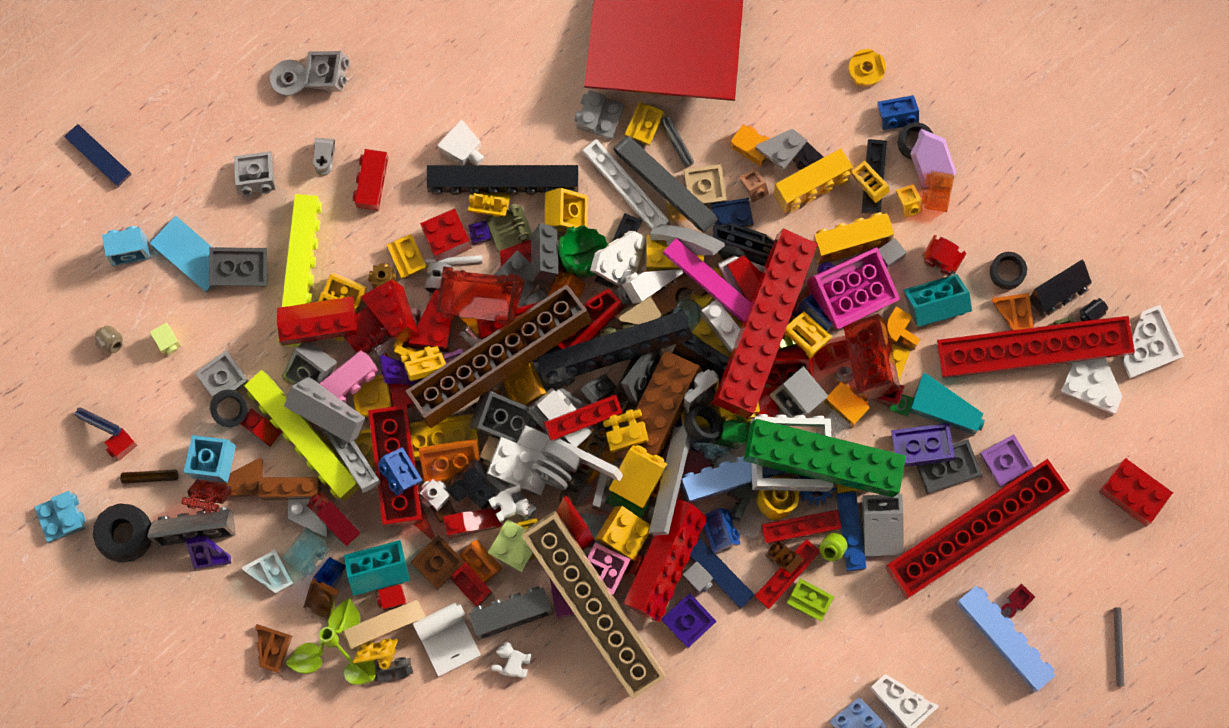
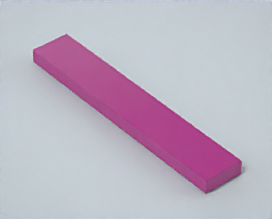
(707, 279)

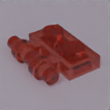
(207, 491)

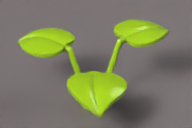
(307, 656)

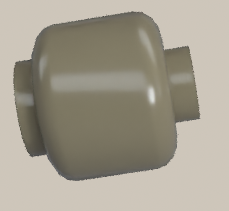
(108, 339)

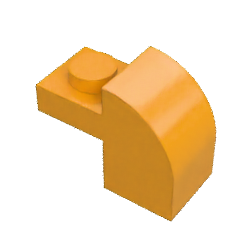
(896, 328)

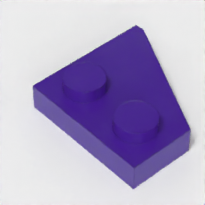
(394, 371)
(206, 553)

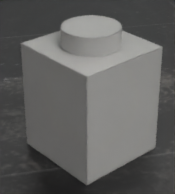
(892, 253)
(698, 578)

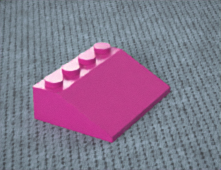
(853, 288)

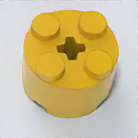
(774, 507)

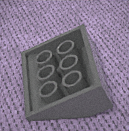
(175, 530)

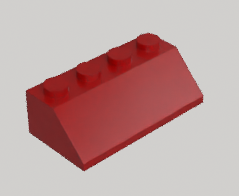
(317, 321)

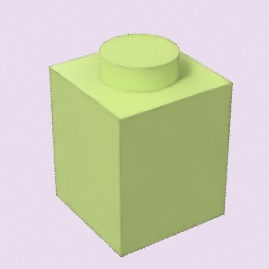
(165, 339)

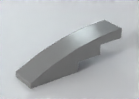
(695, 241)

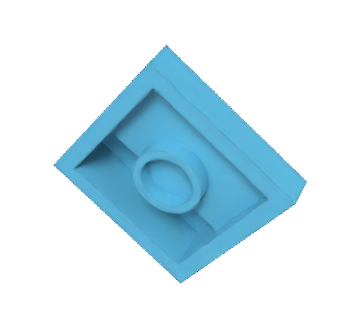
(60, 516)

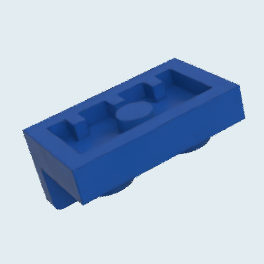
(898, 112)
(399, 471)
(721, 530)

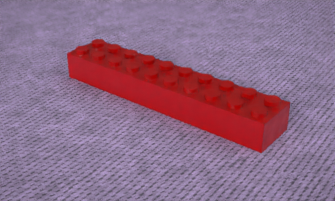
(765, 324)
(977, 529)

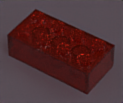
(871, 357)

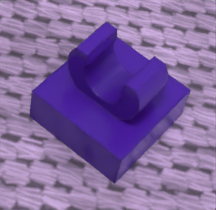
(479, 232)

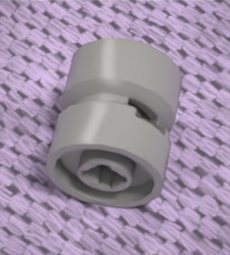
(435, 274)

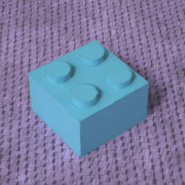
(126, 246)
(209, 458)

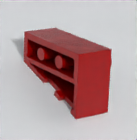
(392, 309)

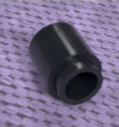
(1094, 310)

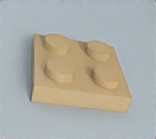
(706, 183)

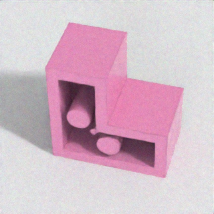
(611, 564)

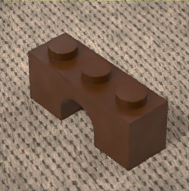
(668, 297)

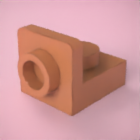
(754, 185)

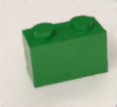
(732, 434)

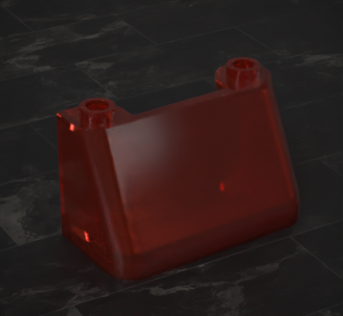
(479, 296)

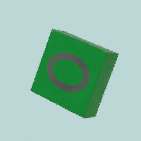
(904, 406)

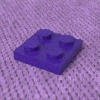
(688, 620)

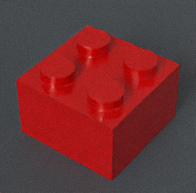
(445, 235)

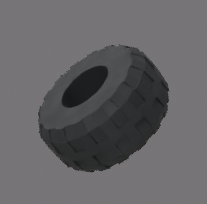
(107, 523)

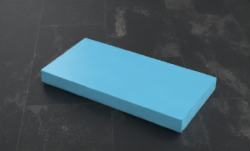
(185, 251)

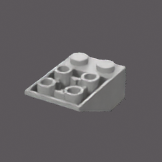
(882, 525)

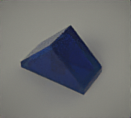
(330, 572)

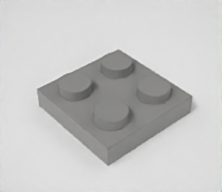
(221, 374)

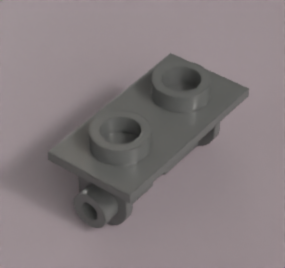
(399, 666)

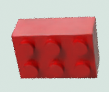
(1136, 492)

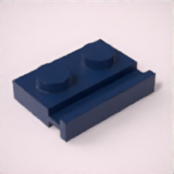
(733, 212)

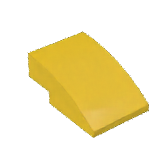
(341, 287)

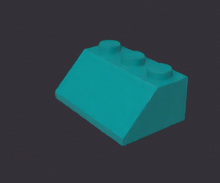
(938, 300)
(376, 567)

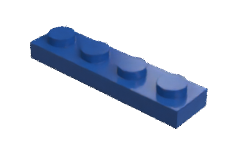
(851, 531)

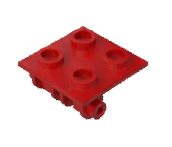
(370, 332)

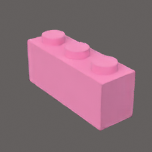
(351, 376)

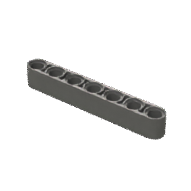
(665, 184)

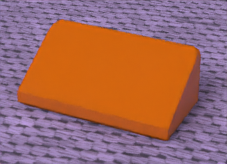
(480, 561)

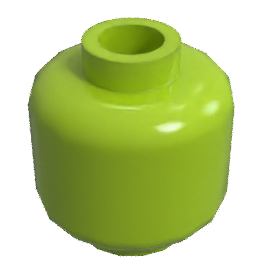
(833, 547)

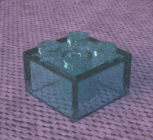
(306, 552)

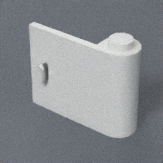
(445, 637)

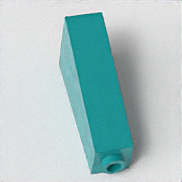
(944, 406)

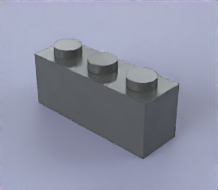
(544, 254)

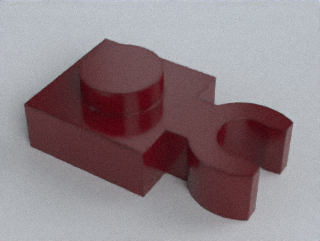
(1019, 599)

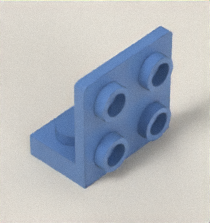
(857, 715)

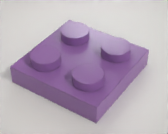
(1006, 460)

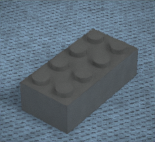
(510, 613)

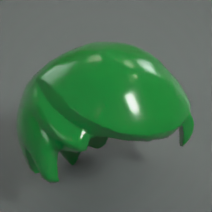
(578, 249)

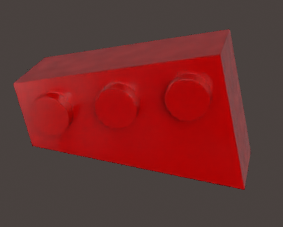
(432, 328)

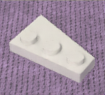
(903, 703)

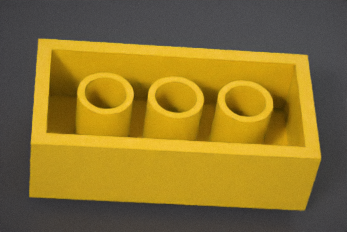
(812, 181)
(853, 238)

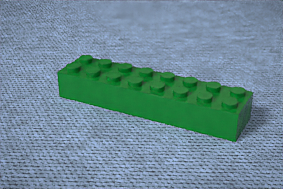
(824, 458)

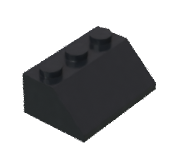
(1061, 289)

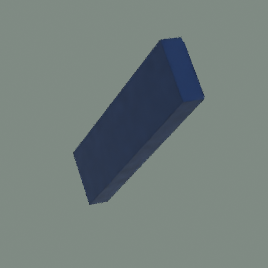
(97, 155)
(721, 574)

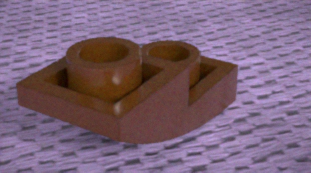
(784, 557)

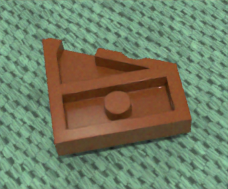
(246, 479)

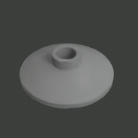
(285, 70)

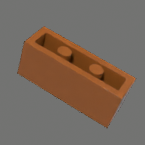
(288, 487)

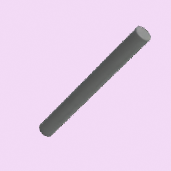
(1118, 647)

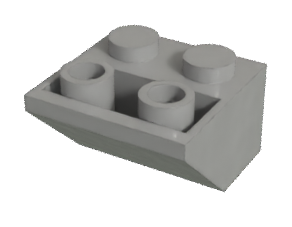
(798, 394)

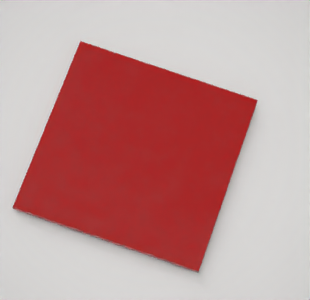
(665, 47)

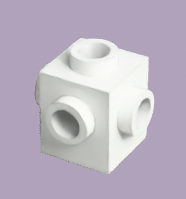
(435, 501)

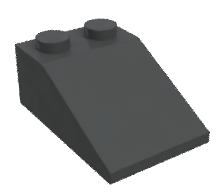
(500, 417)

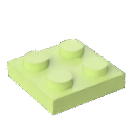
(511, 546)

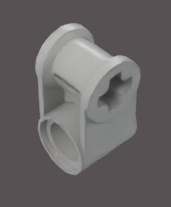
(323, 152)

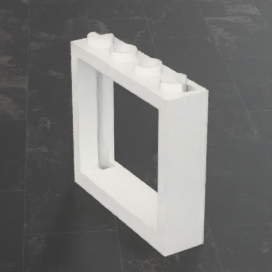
(761, 483)

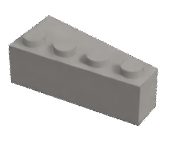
(324, 409)

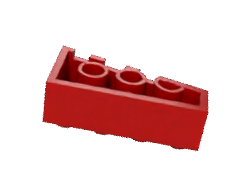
(601, 310)

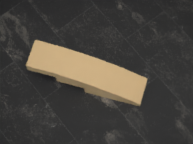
(383, 624)

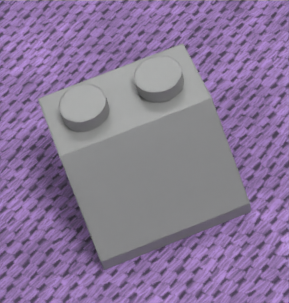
(308, 362)

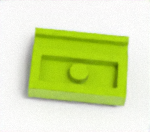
(810, 600)

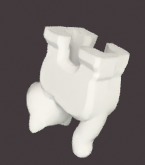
(506, 502)
(514, 662)

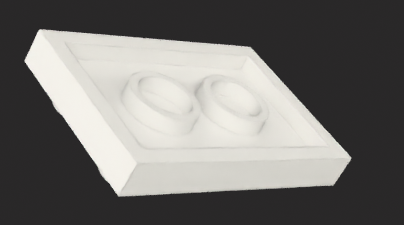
(513, 464)

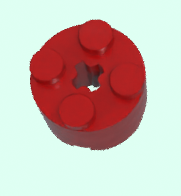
(943, 255)

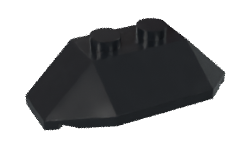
(743, 241)

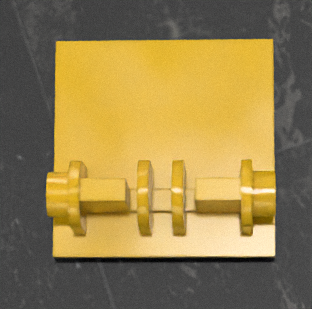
(489, 204)
(382, 651)

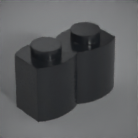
(469, 478)

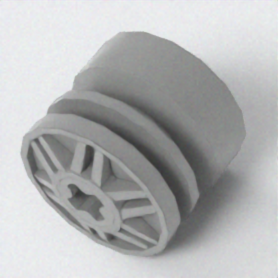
(554, 468)

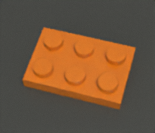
(447, 459)

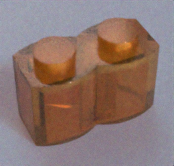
(938, 190)

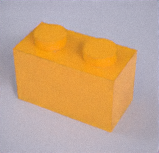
(745, 143)
(847, 404)

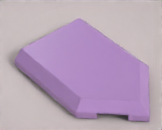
(931, 154)

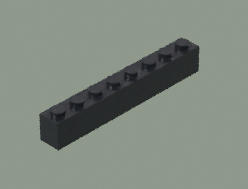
(500, 178)
(614, 347)

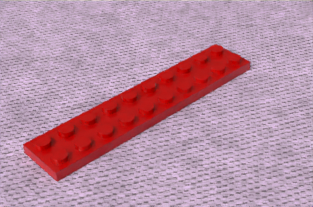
(1035, 347)

